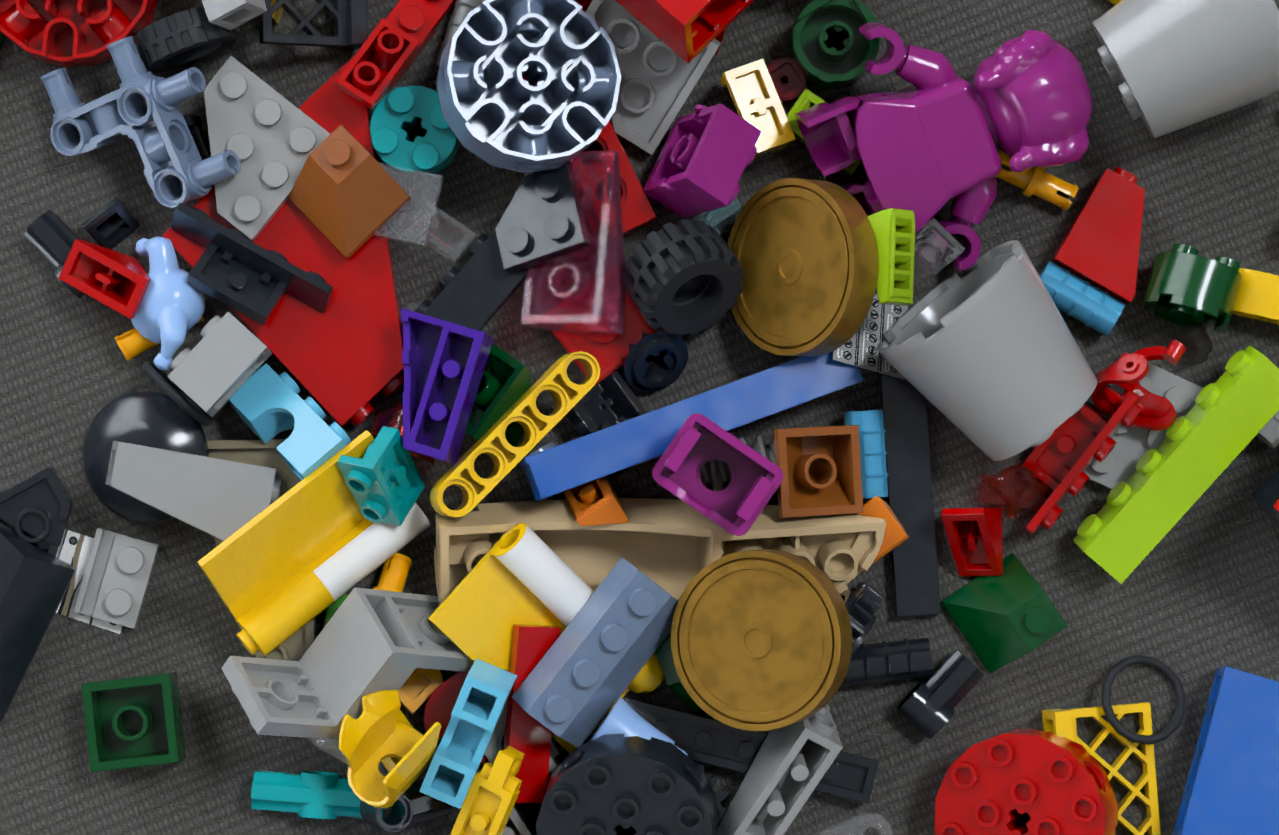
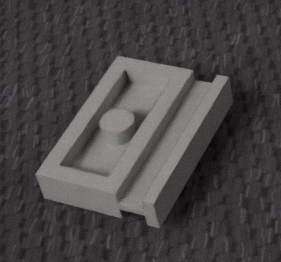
(116, 578)

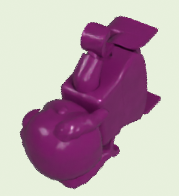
(942, 131)

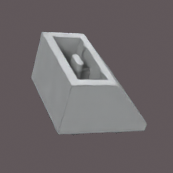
(218, 363)

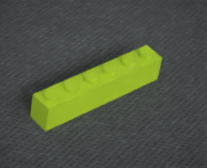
(1182, 465)

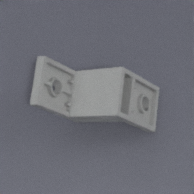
(363, 648)

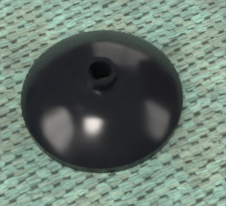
(142, 420)

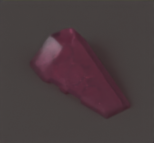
(585, 288)

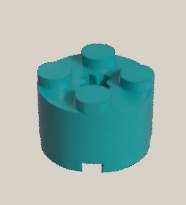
(404, 109)

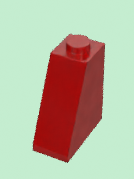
(1106, 235)

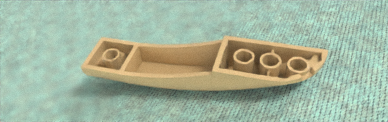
(661, 540)

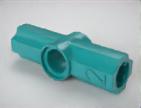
(308, 794)

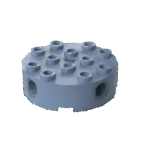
(499, 111)

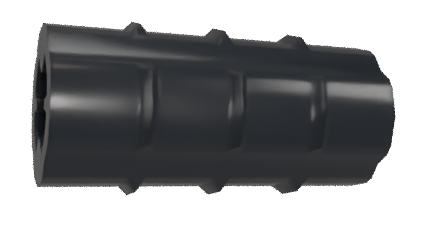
(889, 661)

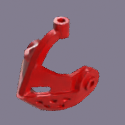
(1126, 373)

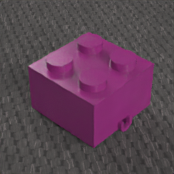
(702, 161)

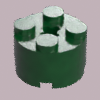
(825, 65)
(1193, 288)

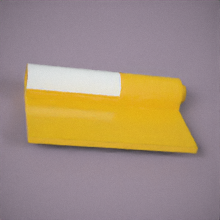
(302, 554)
(524, 585)

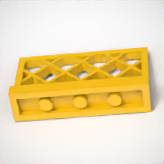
(1063, 723)

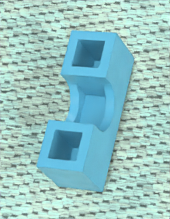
(272, 405)
(468, 733)

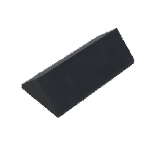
(29, 597)

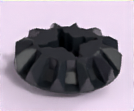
(652, 375)

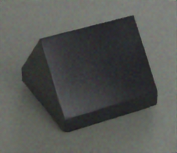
(111, 224)

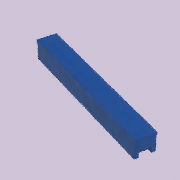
(652, 432)

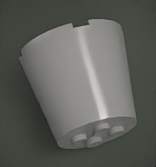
(1189, 57)
(993, 354)

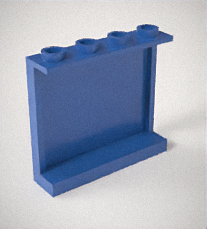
(1235, 760)

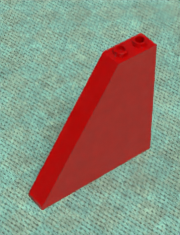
(358, 341)

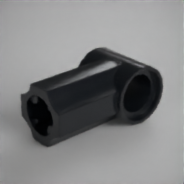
(53, 242)
(933, 701)
(408, 809)

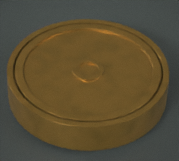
(804, 266)
(761, 639)

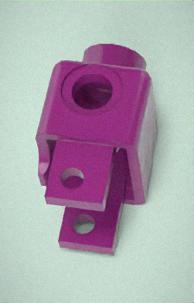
(752, 475)

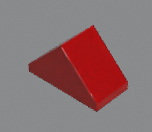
(106, 276)
(975, 540)

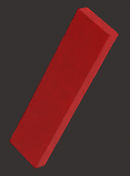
(521, 729)

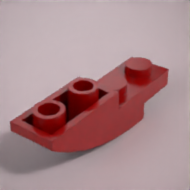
(392, 49)

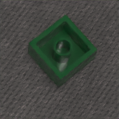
(133, 721)

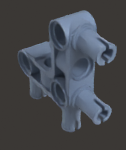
(156, 130)

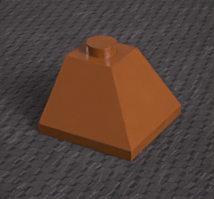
(346, 192)
(819, 471)

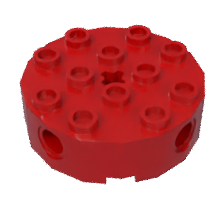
(73, 30)
(1025, 773)

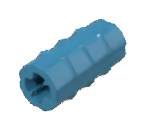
(1081, 299)
(872, 451)

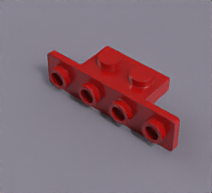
(1070, 452)

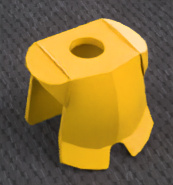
(379, 736)

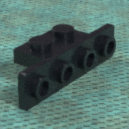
(242, 271)

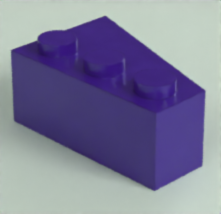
(440, 383)

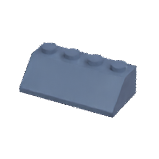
(598, 654)

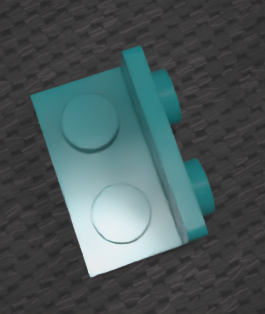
(384, 480)

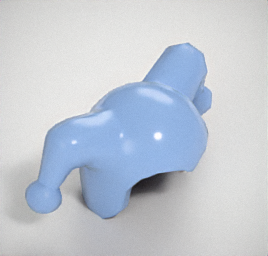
(169, 302)

